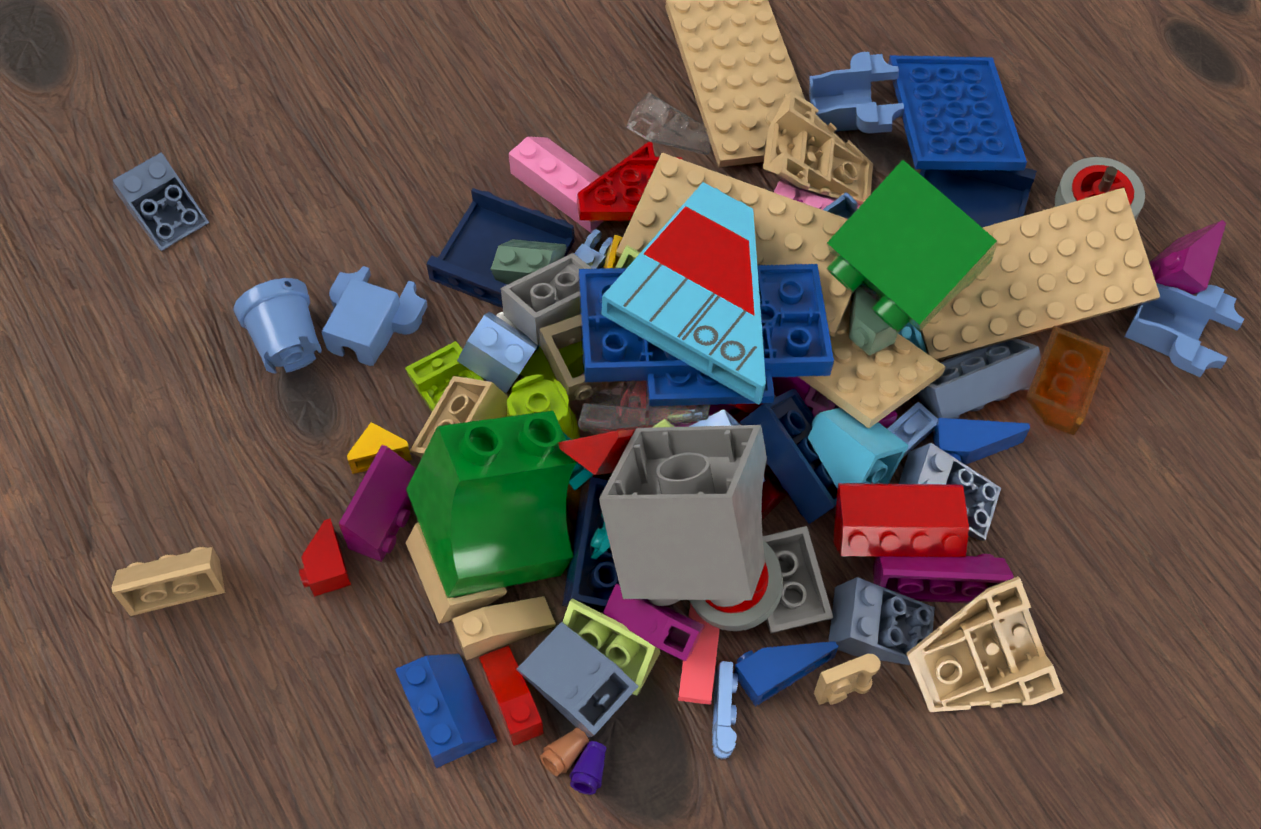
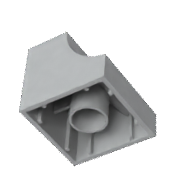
(688, 514)

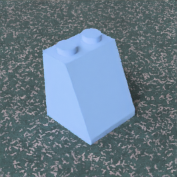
(497, 351)

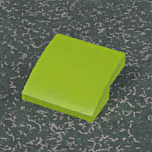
(435, 372)

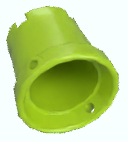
(537, 395)

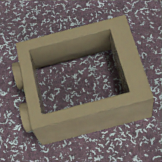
(562, 335)

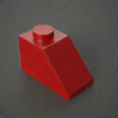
(323, 562)

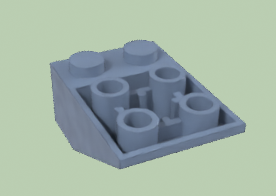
(159, 202)
(936, 466)
(878, 621)
(577, 679)

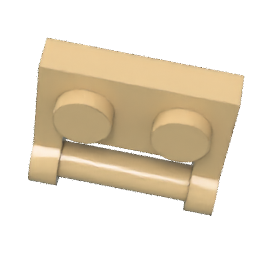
(845, 678)

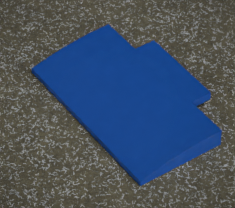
(792, 332)

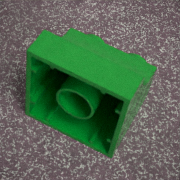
(909, 249)
(494, 502)

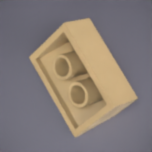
(462, 402)
(169, 581)
(444, 607)

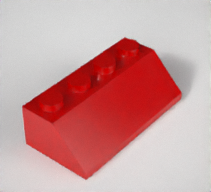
(901, 520)

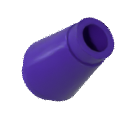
(588, 771)

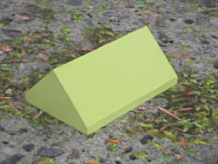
(613, 640)

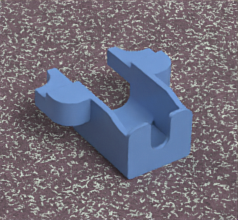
(846, 95)
(369, 315)
(1177, 321)

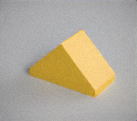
(368, 445)

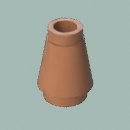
(564, 751)

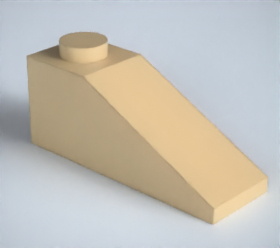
(501, 625)

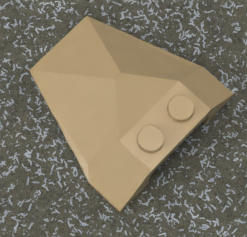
(812, 155)
(985, 655)

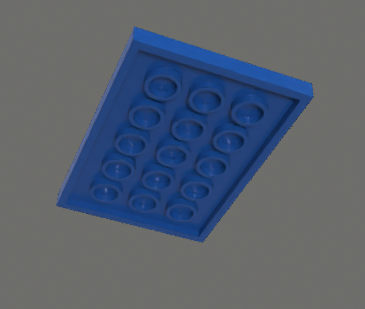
(956, 114)

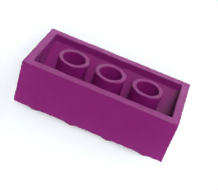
(941, 577)

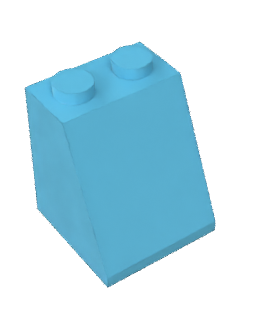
(854, 451)

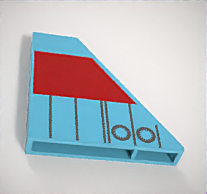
(699, 292)

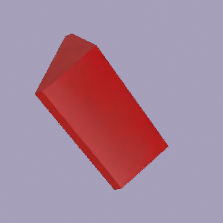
(598, 452)

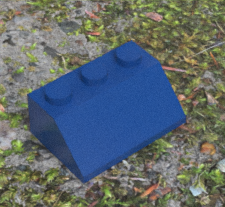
(445, 707)

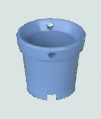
(279, 323)

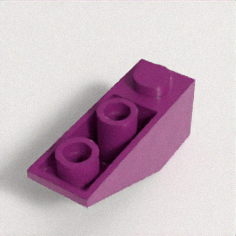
(655, 624)

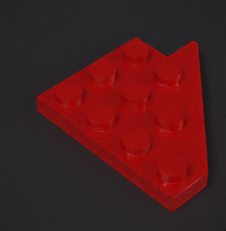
(619, 190)

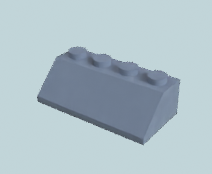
(981, 378)

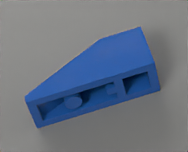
(977, 438)
(775, 668)

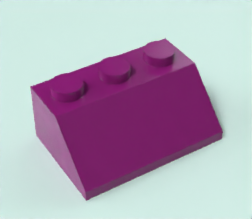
(379, 506)

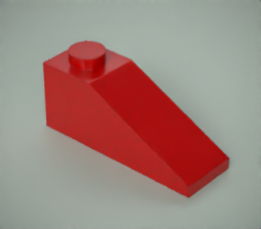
(512, 696)

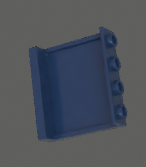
(985, 194)
(472, 247)

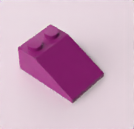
(1189, 259)

